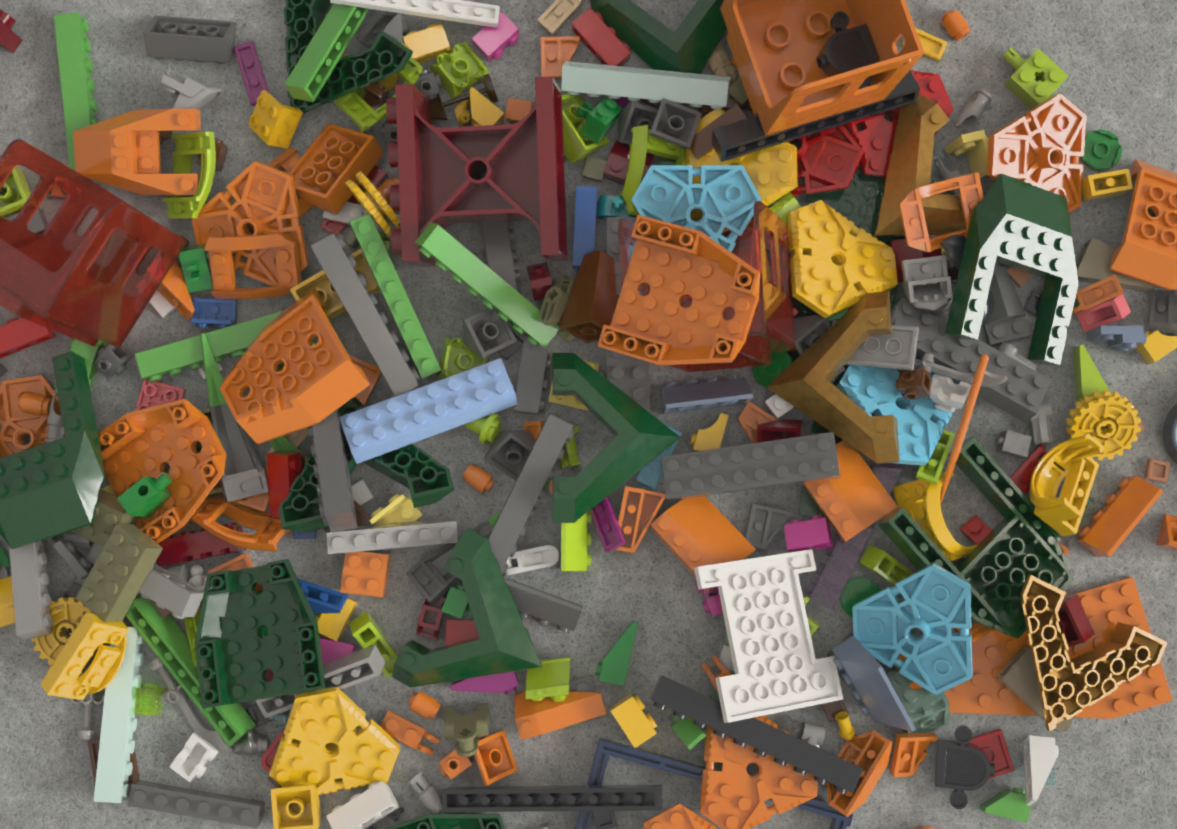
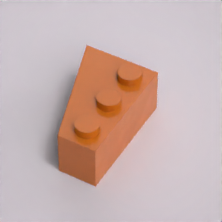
(636, 515)

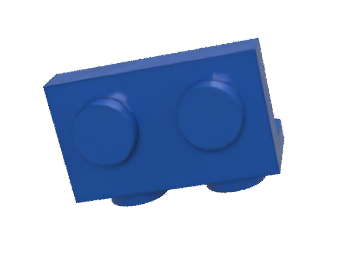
(214, 311)

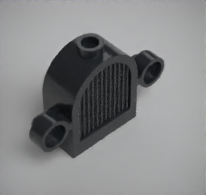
(847, 49)
(961, 766)

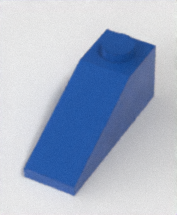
(322, 598)

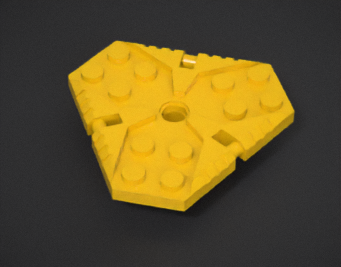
(770, 169)
(836, 263)
(331, 745)

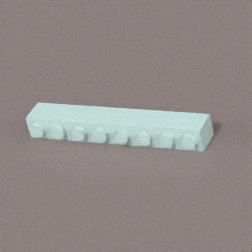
(645, 84)
(119, 724)

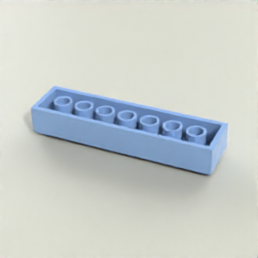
(428, 410)

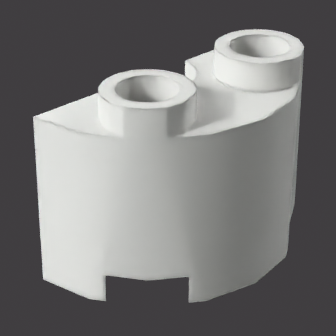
(947, 394)
(193, 757)

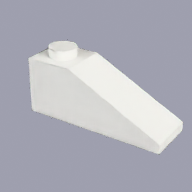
(1039, 759)

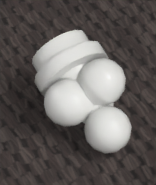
(197, 581)

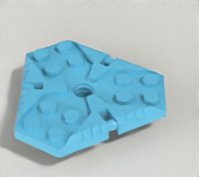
(723, 197)
(917, 419)
(934, 604)

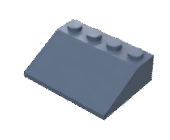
(705, 395)
(870, 685)

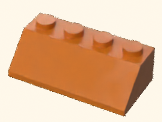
(1118, 516)

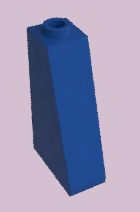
(584, 223)

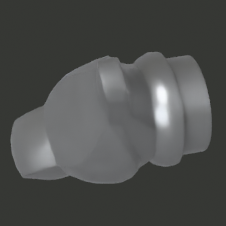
(251, 744)

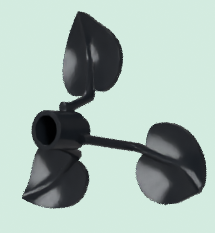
(954, 248)

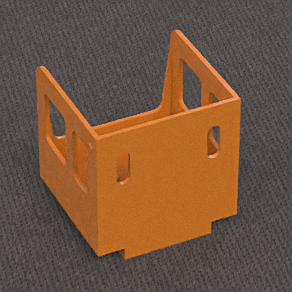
(778, 50)

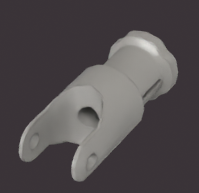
(973, 110)
(949, 173)
(55, 424)
(427, 793)

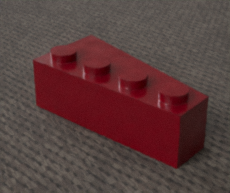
(195, 546)

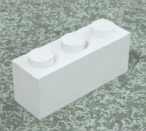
(364, 808)

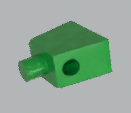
(146, 496)

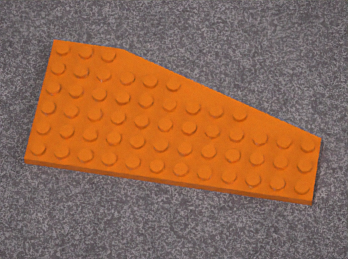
(1104, 609)

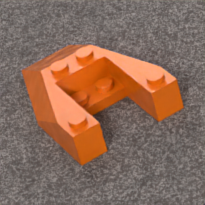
(127, 151)

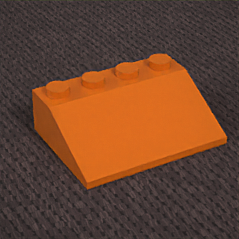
(331, 162)
(854, 498)
(700, 535)

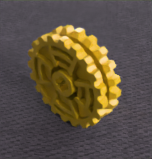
(374, 203)
(1107, 419)
(65, 615)

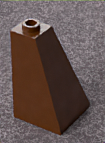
(591, 298)

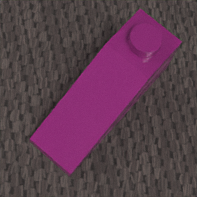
(493, 683)

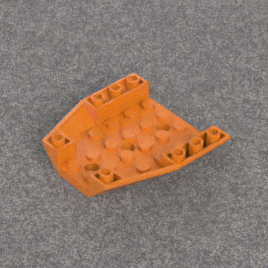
(1150, 242)
(679, 265)
(307, 388)
(158, 435)

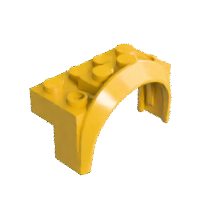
(1080, 471)
(928, 514)
(90, 634)

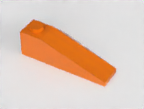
(544, 716)

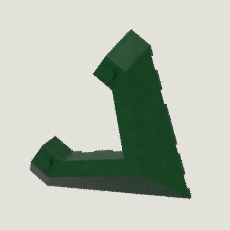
(659, 46)
(352, 71)
(636, 441)
(407, 465)
(502, 638)

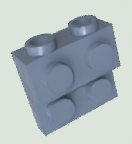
(1118, 337)

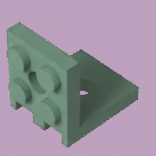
(923, 707)

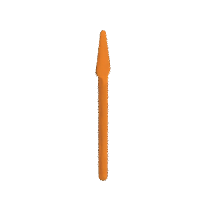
(965, 419)

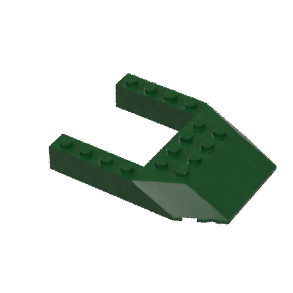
(1028, 232)
(57, 482)
(1003, 559)

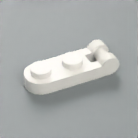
(533, 559)

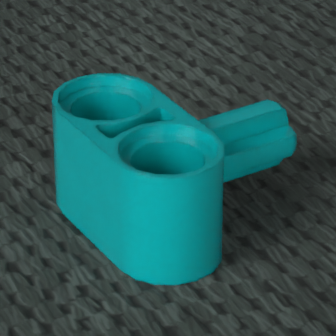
(612, 207)

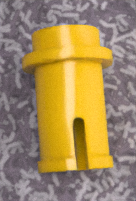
(846, 730)

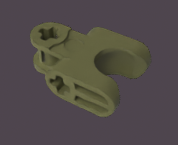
(555, 303)
(467, 728)

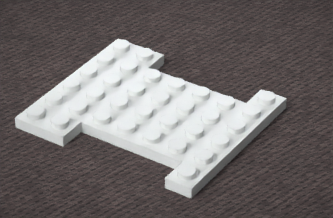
(768, 637)

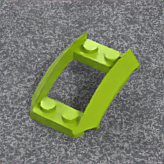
(361, 112)
(642, 143)
(186, 146)

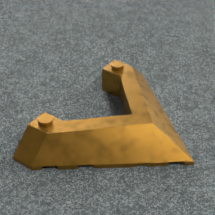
(911, 168)
(809, 387)
(1076, 683)

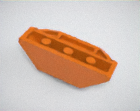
(872, 754)

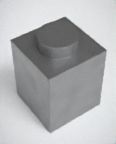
(1013, 443)

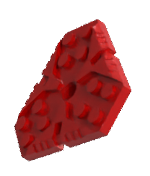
(878, 133)
(826, 161)

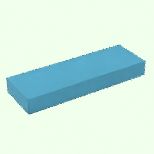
(651, 473)

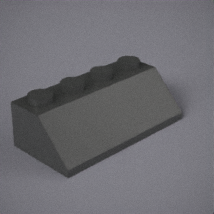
(190, 39)
(544, 606)

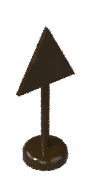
(437, 107)

